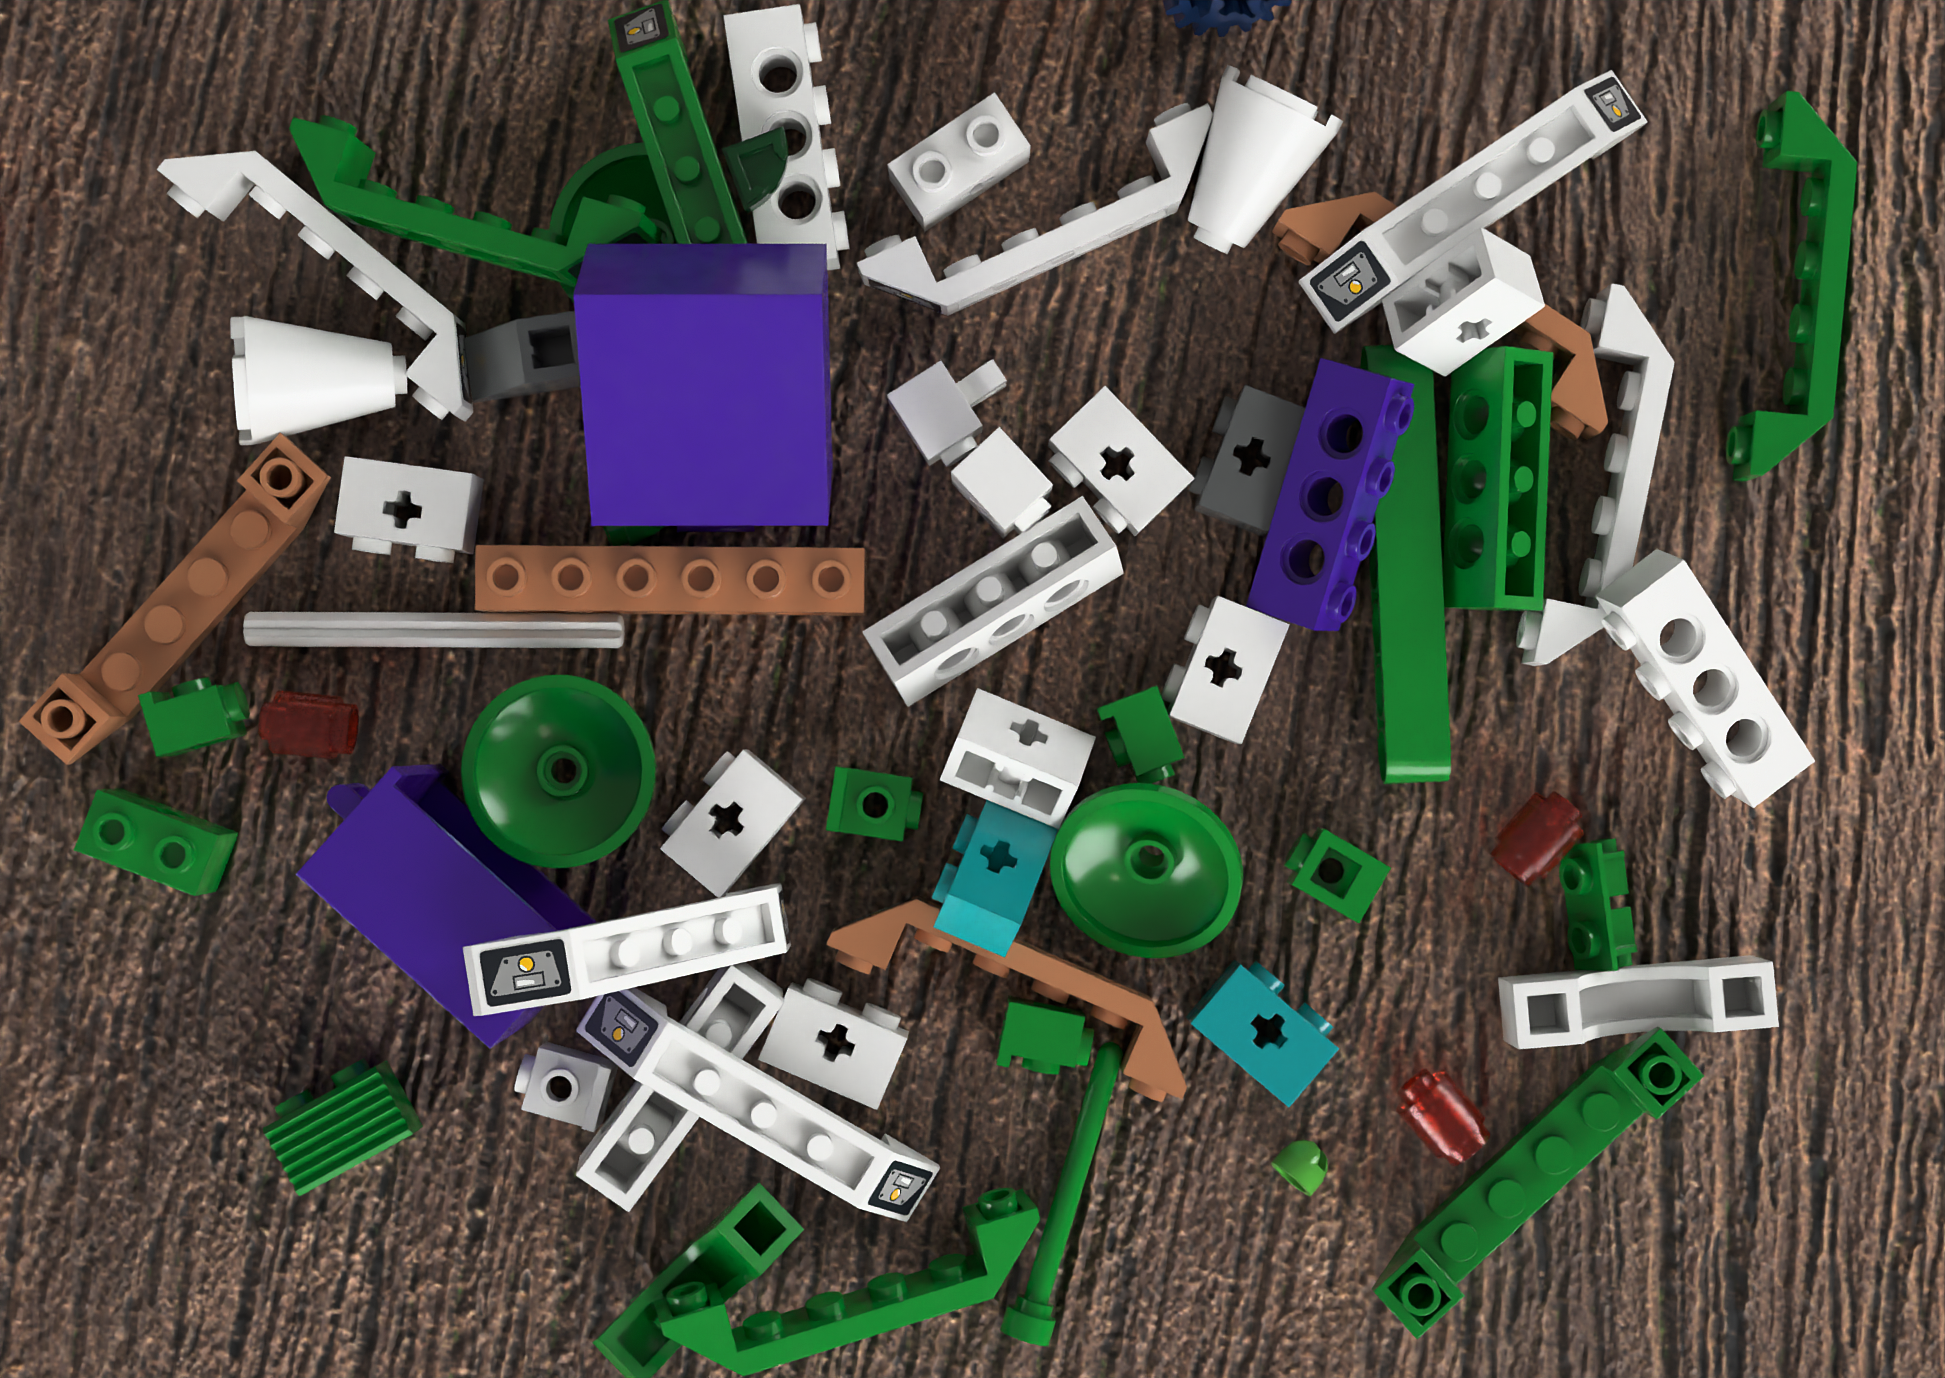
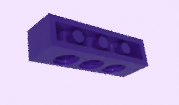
(1302, 517)

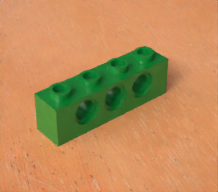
(1498, 480)

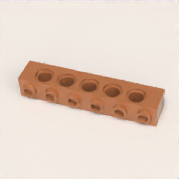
(671, 580)

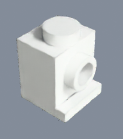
(590, 1082)

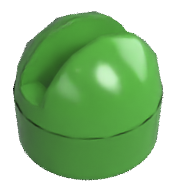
(1302, 1165)

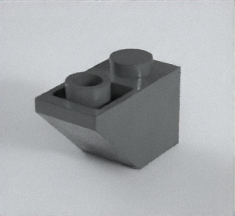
(524, 357)

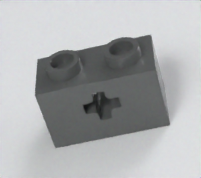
(1251, 498)

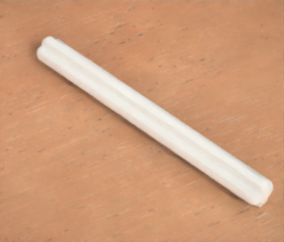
(434, 629)

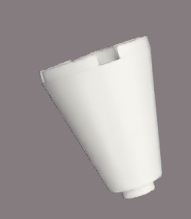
(1253, 158)
(307, 378)

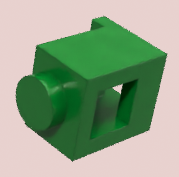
(195, 716)
(1142, 735)
(847, 799)
(1358, 877)
(1043, 1036)

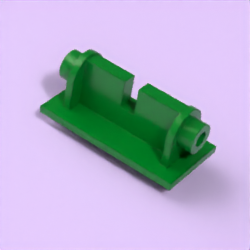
(1597, 933)

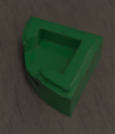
(758, 166)

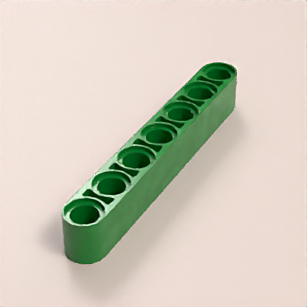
(1409, 593)

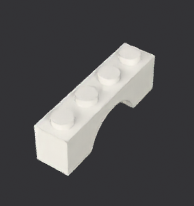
(1638, 998)

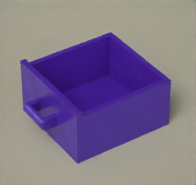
(706, 385)
(428, 883)

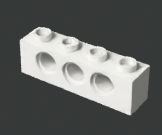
(756, 45)
(995, 601)
(1767, 746)
(650, 1126)

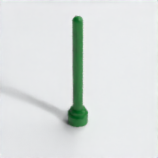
(1031, 1313)

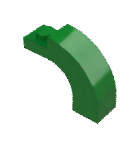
(727, 1251)

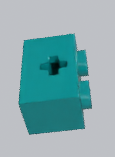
(995, 877)
(1279, 1065)

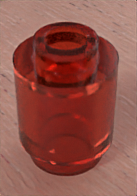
(309, 725)
(1537, 837)
(1442, 1116)

